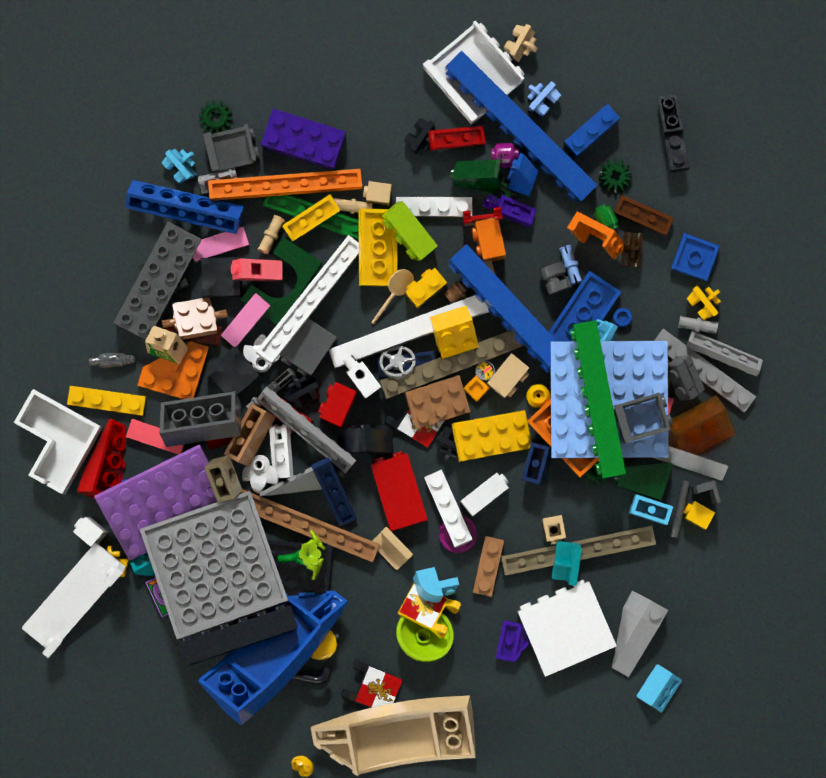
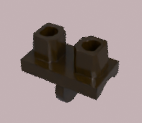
(632, 250)

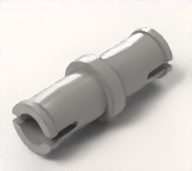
(698, 325)

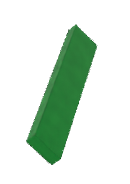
(294, 206)

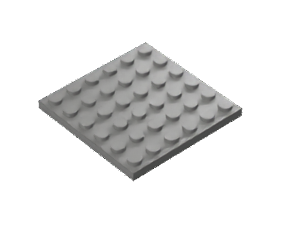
(213, 565)

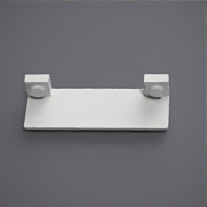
(73, 598)

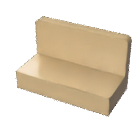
(392, 548)

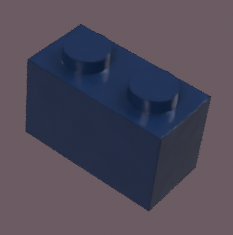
(537, 464)

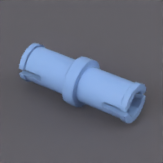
(570, 264)

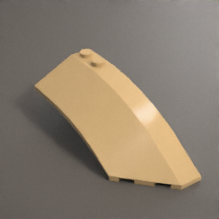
(400, 734)

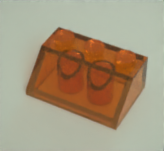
(701, 427)

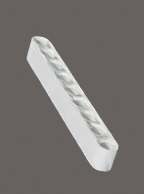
(399, 333)

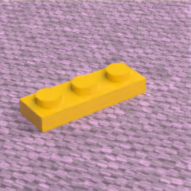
(311, 217)

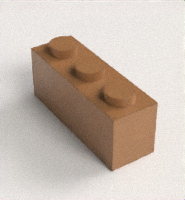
(253, 431)

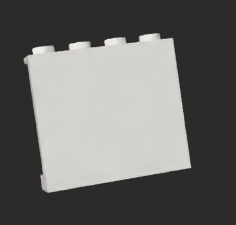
(486, 56)
(566, 627)

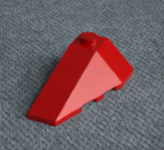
(106, 461)

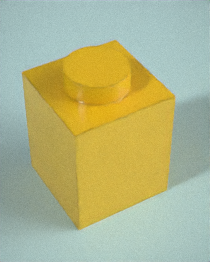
(698, 514)

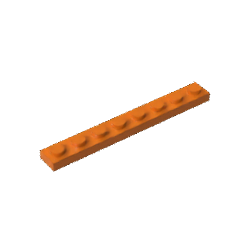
(285, 184)

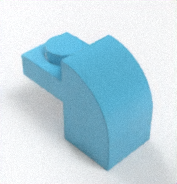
(431, 588)

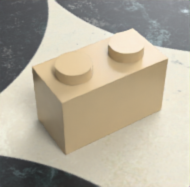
(508, 376)

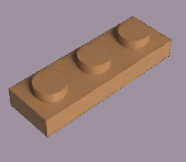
(488, 566)

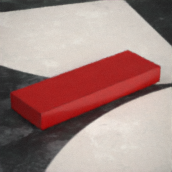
(456, 138)

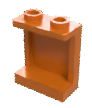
(583, 226)

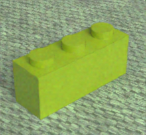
(408, 231)

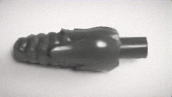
(110, 360)

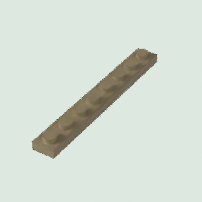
(442, 367)
(590, 548)

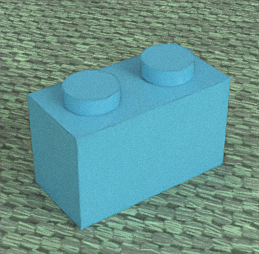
(650, 509)

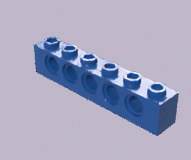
(184, 206)

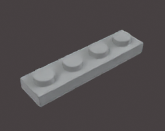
(724, 353)

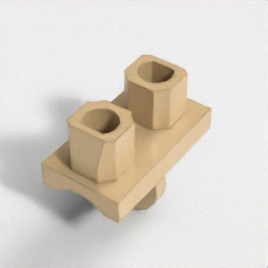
(524, 43)

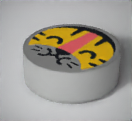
(485, 370)

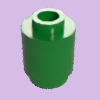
(606, 216)

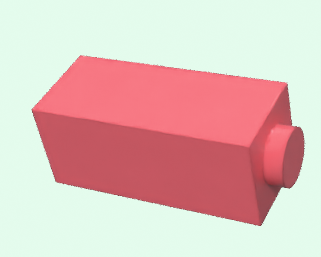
(256, 270)

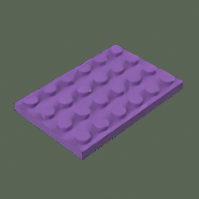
(156, 496)

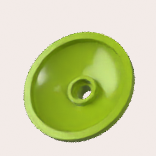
(425, 651)

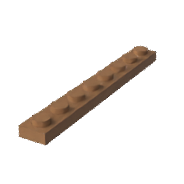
(325, 532)

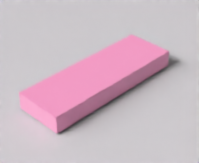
(221, 244)
(245, 320)

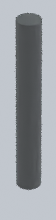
(680, 509)

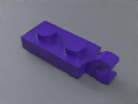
(511, 209)

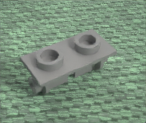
(226, 174)

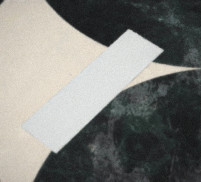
(695, 463)

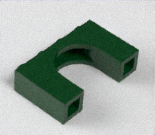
(306, 269)

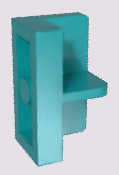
(567, 562)

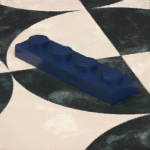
(334, 491)

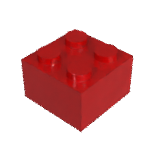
(337, 405)

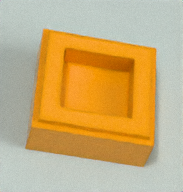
(476, 388)

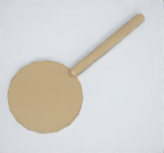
(397, 286)

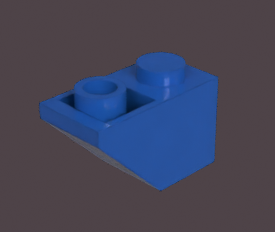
(522, 175)

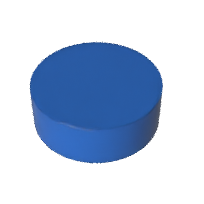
(622, 317)

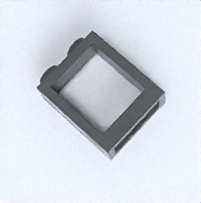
(622, 421)

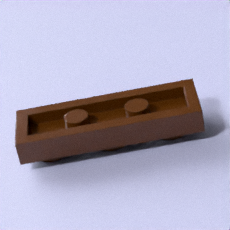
(643, 215)

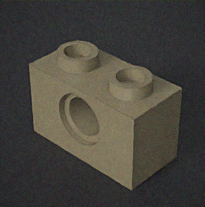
(223, 478)

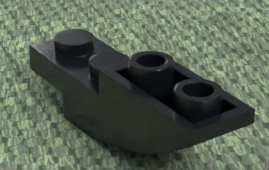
(673, 133)

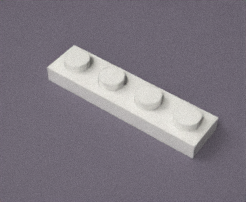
(437, 206)
(448, 508)

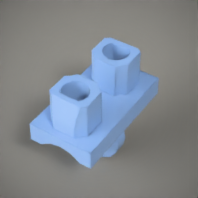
(549, 92)

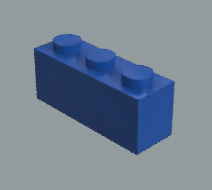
(591, 131)

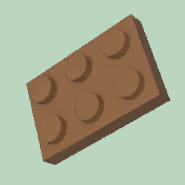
(437, 402)

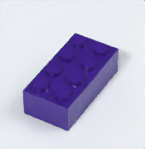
(303, 139)

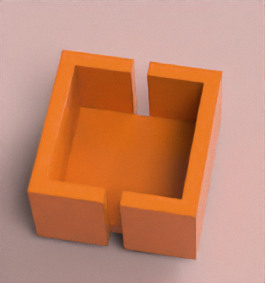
(489, 240)

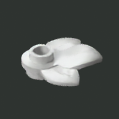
(250, 354)
(260, 476)

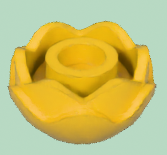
(532, 397)
(302, 765)

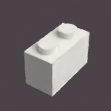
(89, 531)

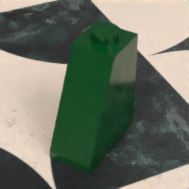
(478, 174)
(645, 479)

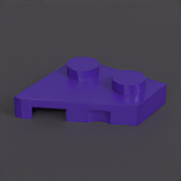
(512, 641)

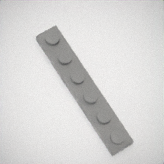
(709, 373)
(306, 430)

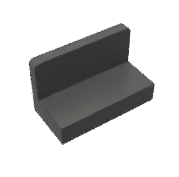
(711, 487)

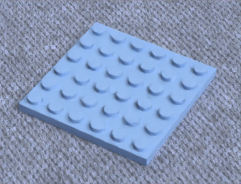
(633, 372)

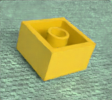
(454, 332)

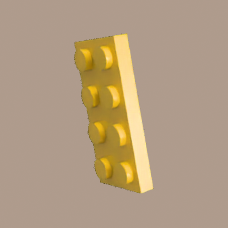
(376, 249)
(491, 435)

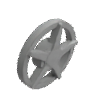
(397, 361)

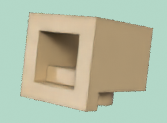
(557, 522)

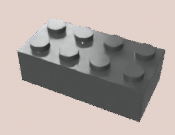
(200, 419)

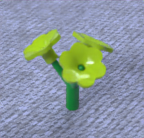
(308, 554)

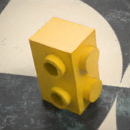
(426, 288)

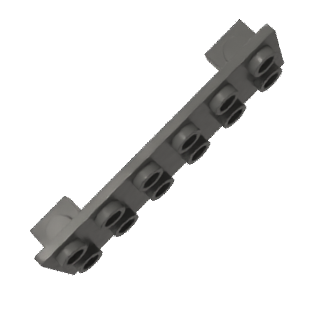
(157, 280)

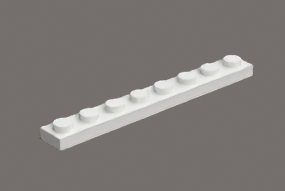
(309, 300)

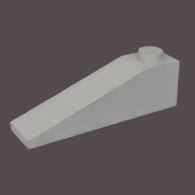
(298, 483)
(637, 627)

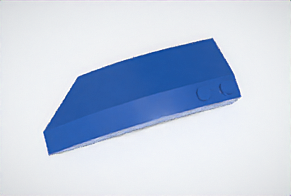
(257, 672)

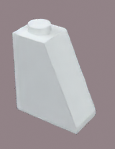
(485, 493)

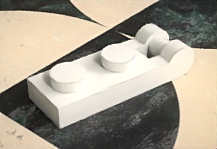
(281, 450)

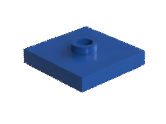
(695, 257)

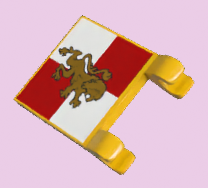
(426, 612)

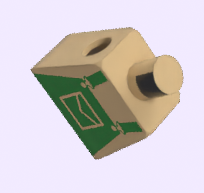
(162, 342)

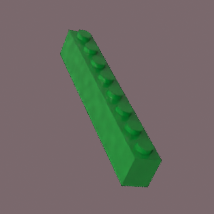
(599, 399)

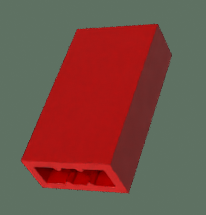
(398, 491)

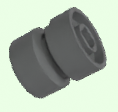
(555, 278)

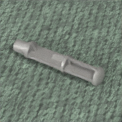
(274, 386)

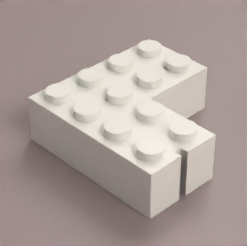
(67, 438)

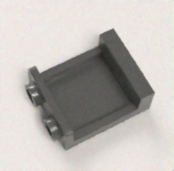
(231, 149)
(308, 347)

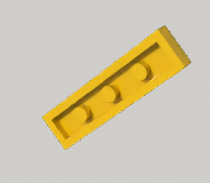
(106, 400)

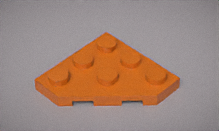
(173, 378)

